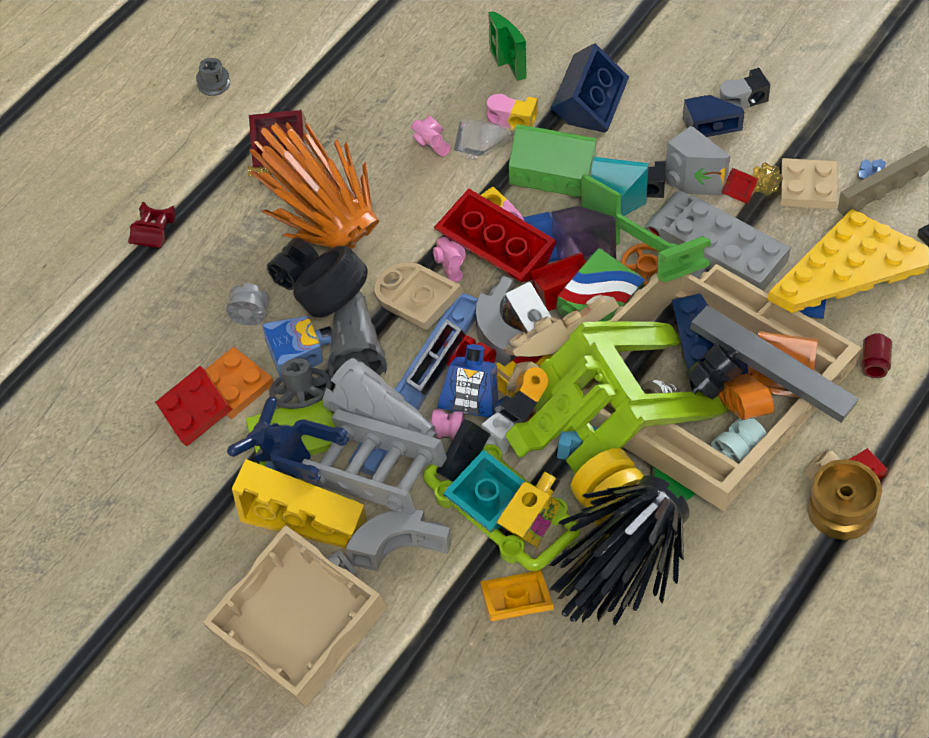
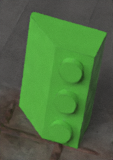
(550, 160)

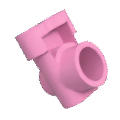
(428, 133)
(451, 257)

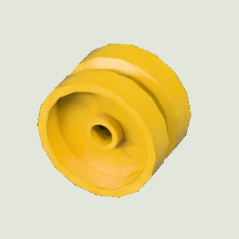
(604, 471)

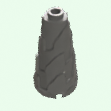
(355, 338)

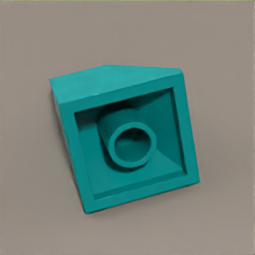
(624, 177)

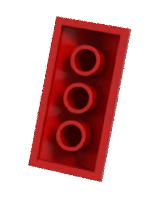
(496, 236)

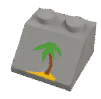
(696, 164)

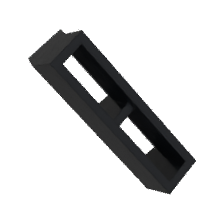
(431, 353)

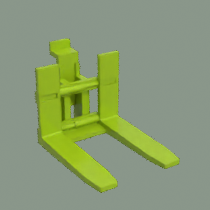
(594, 353)

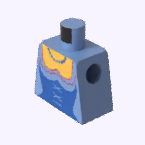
(295, 339)

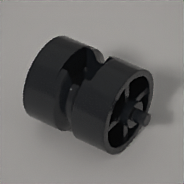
(291, 262)
(714, 371)

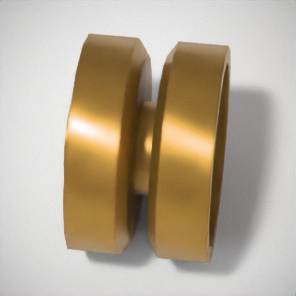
(844, 499)

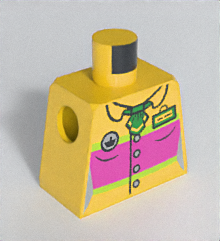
(531, 510)

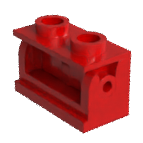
(554, 277)

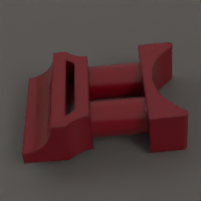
(151, 234)

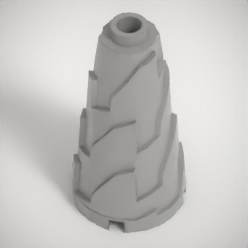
(366, 394)

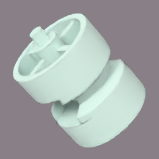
(740, 439)

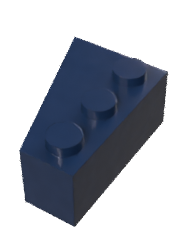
(693, 344)

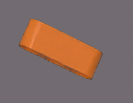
(747, 397)

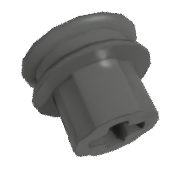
(207, 77)

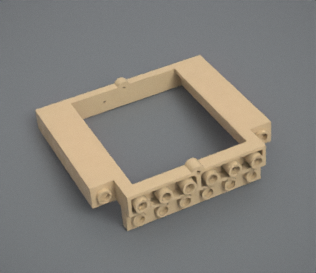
(683, 454)

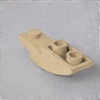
(552, 333)

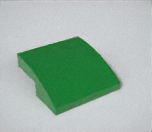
(507, 45)

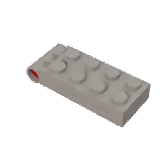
(733, 243)

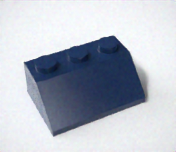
(590, 90)

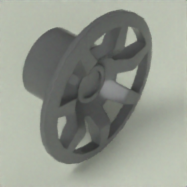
(298, 381)

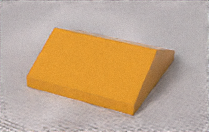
(516, 595)

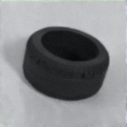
(330, 281)

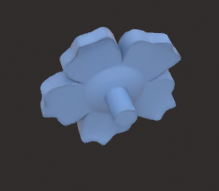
(868, 168)

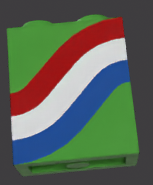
(599, 276)

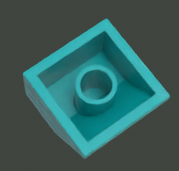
(484, 490)

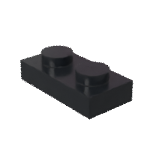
(463, 449)

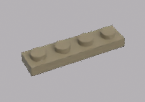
(884, 181)

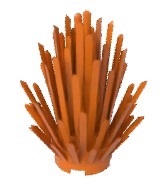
(324, 201)

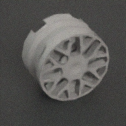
(247, 304)

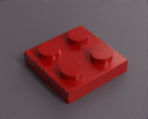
(193, 405)

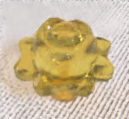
(767, 178)

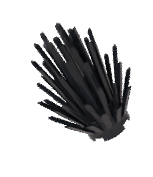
(640, 524)

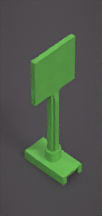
(673, 259)

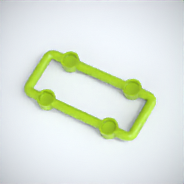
(510, 546)

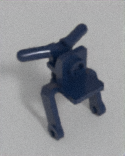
(284, 444)

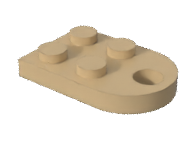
(418, 294)

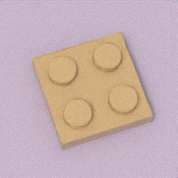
(809, 183)

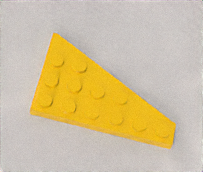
(850, 261)

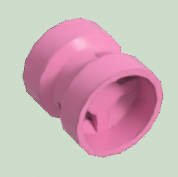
(446, 423)

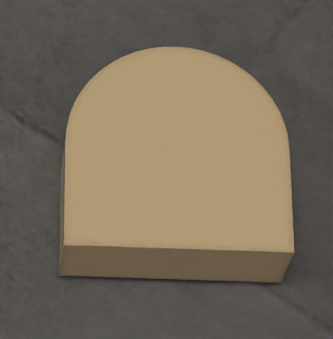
(820, 460)

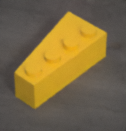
(277, 500)

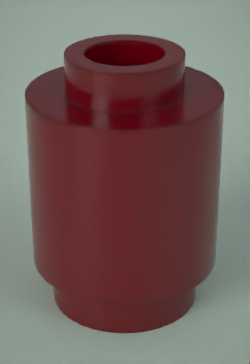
(876, 355)

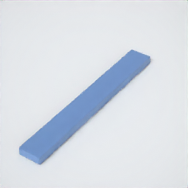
(460, 313)

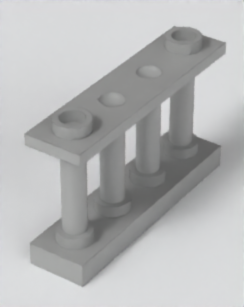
(375, 435)

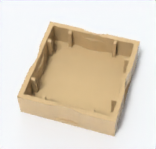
(295, 616)

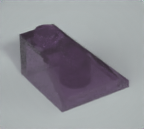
(583, 231)

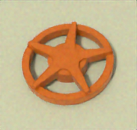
(646, 263)

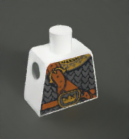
(523, 308)

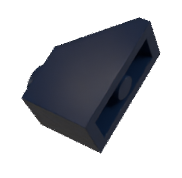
(712, 115)

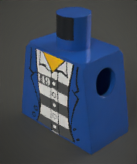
(471, 384)

